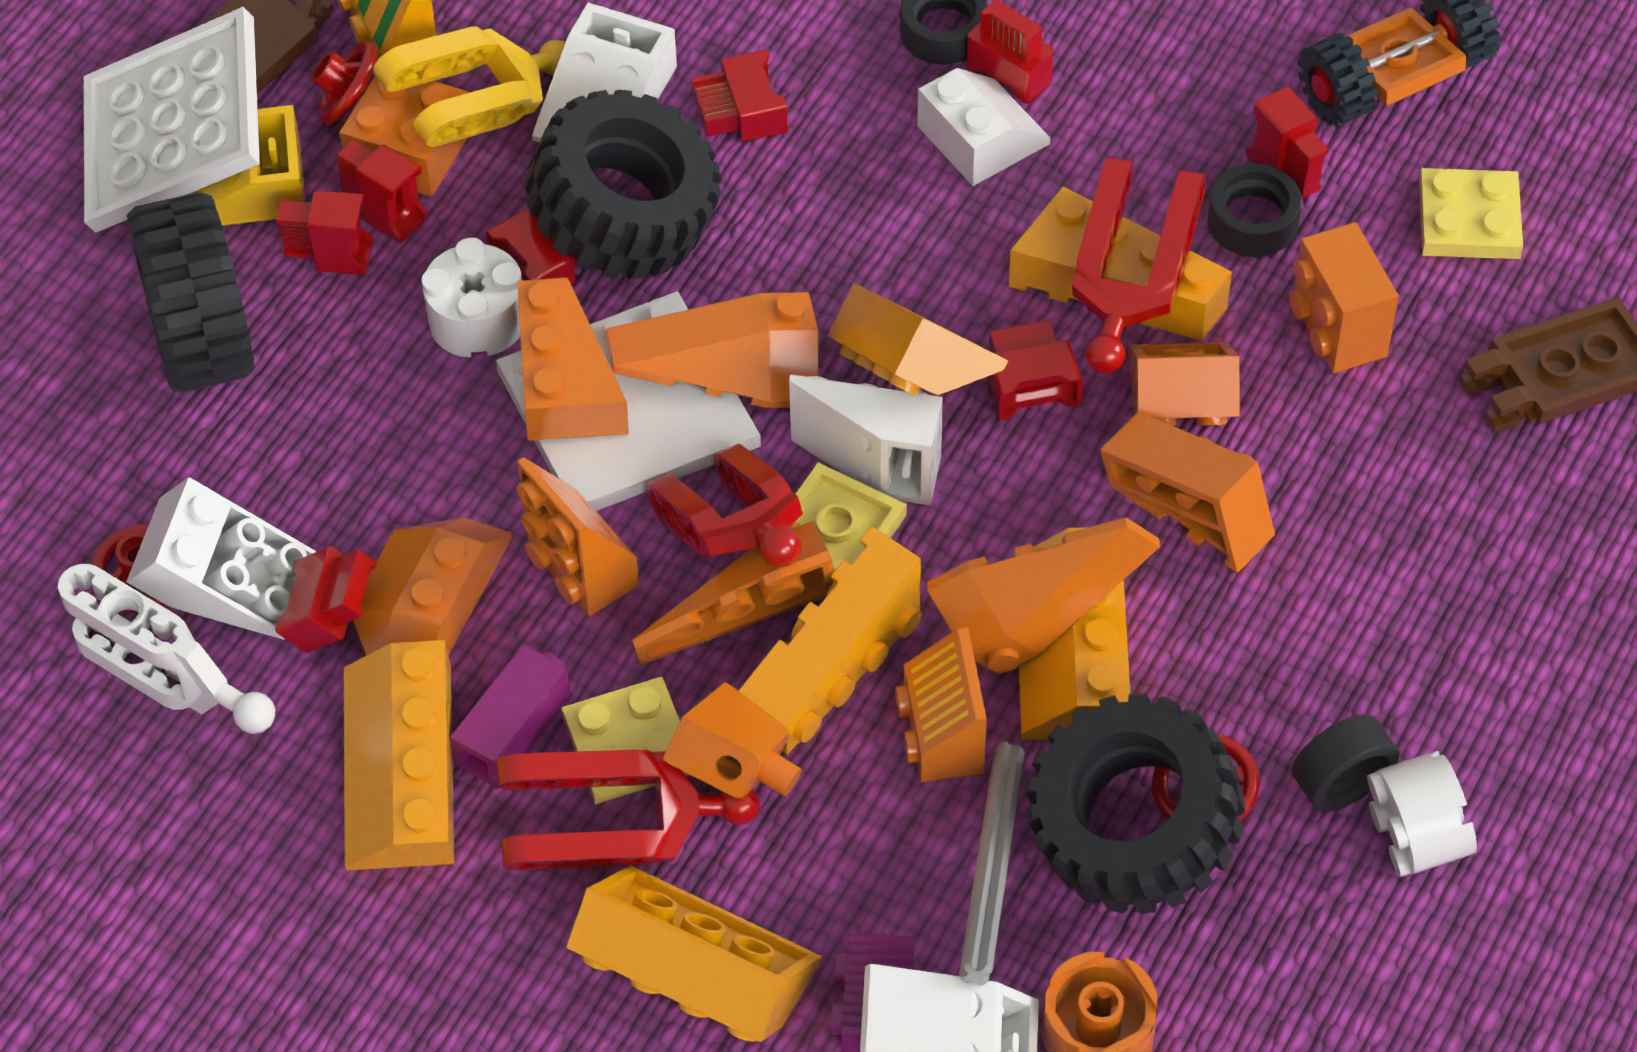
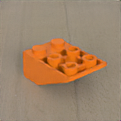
(573, 541)

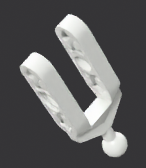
(183, 661)

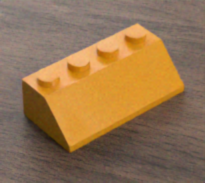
(907, 346)
(1077, 667)
(399, 758)
(692, 953)

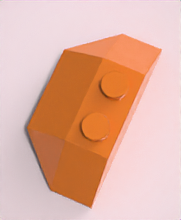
(428, 582)

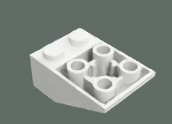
(609, 54)
(870, 434)
(216, 560)
(943, 1014)

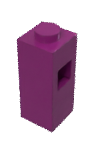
(511, 712)

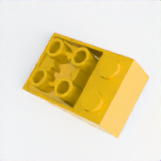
(279, 176)

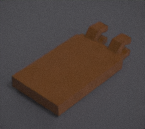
(280, 31)
(1557, 365)

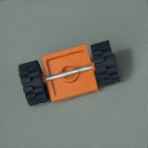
(1396, 57)

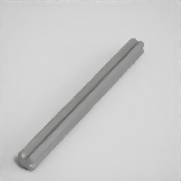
(992, 865)

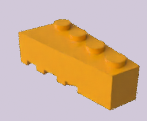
(1049, 254)
(840, 639)

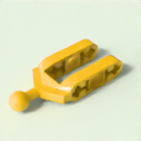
(459, 53)

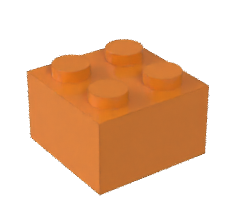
(389, 120)
(1343, 298)

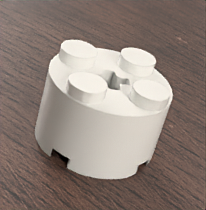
(473, 298)
(1423, 813)

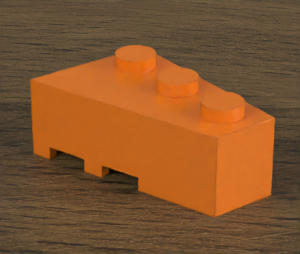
(564, 368)
(1194, 482)

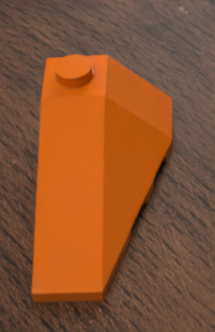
(727, 346)
(1036, 596)
(741, 597)

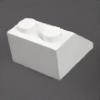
(977, 124)

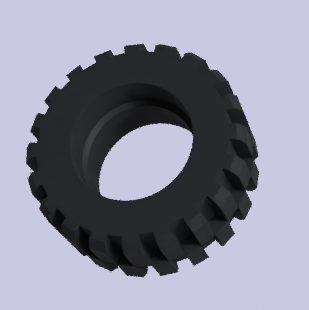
(602, 225)
(191, 292)
(1102, 747)

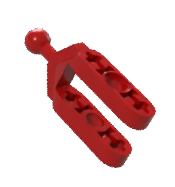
(1125, 303)
(762, 524)
(676, 808)

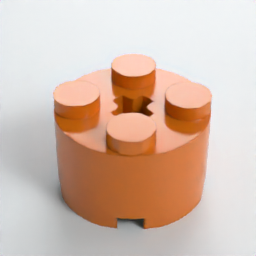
(1099, 1006)

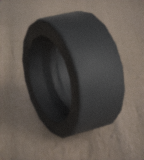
(932, 45)
(1255, 181)
(1337, 762)

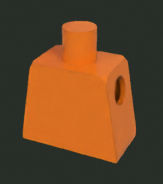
(732, 745)

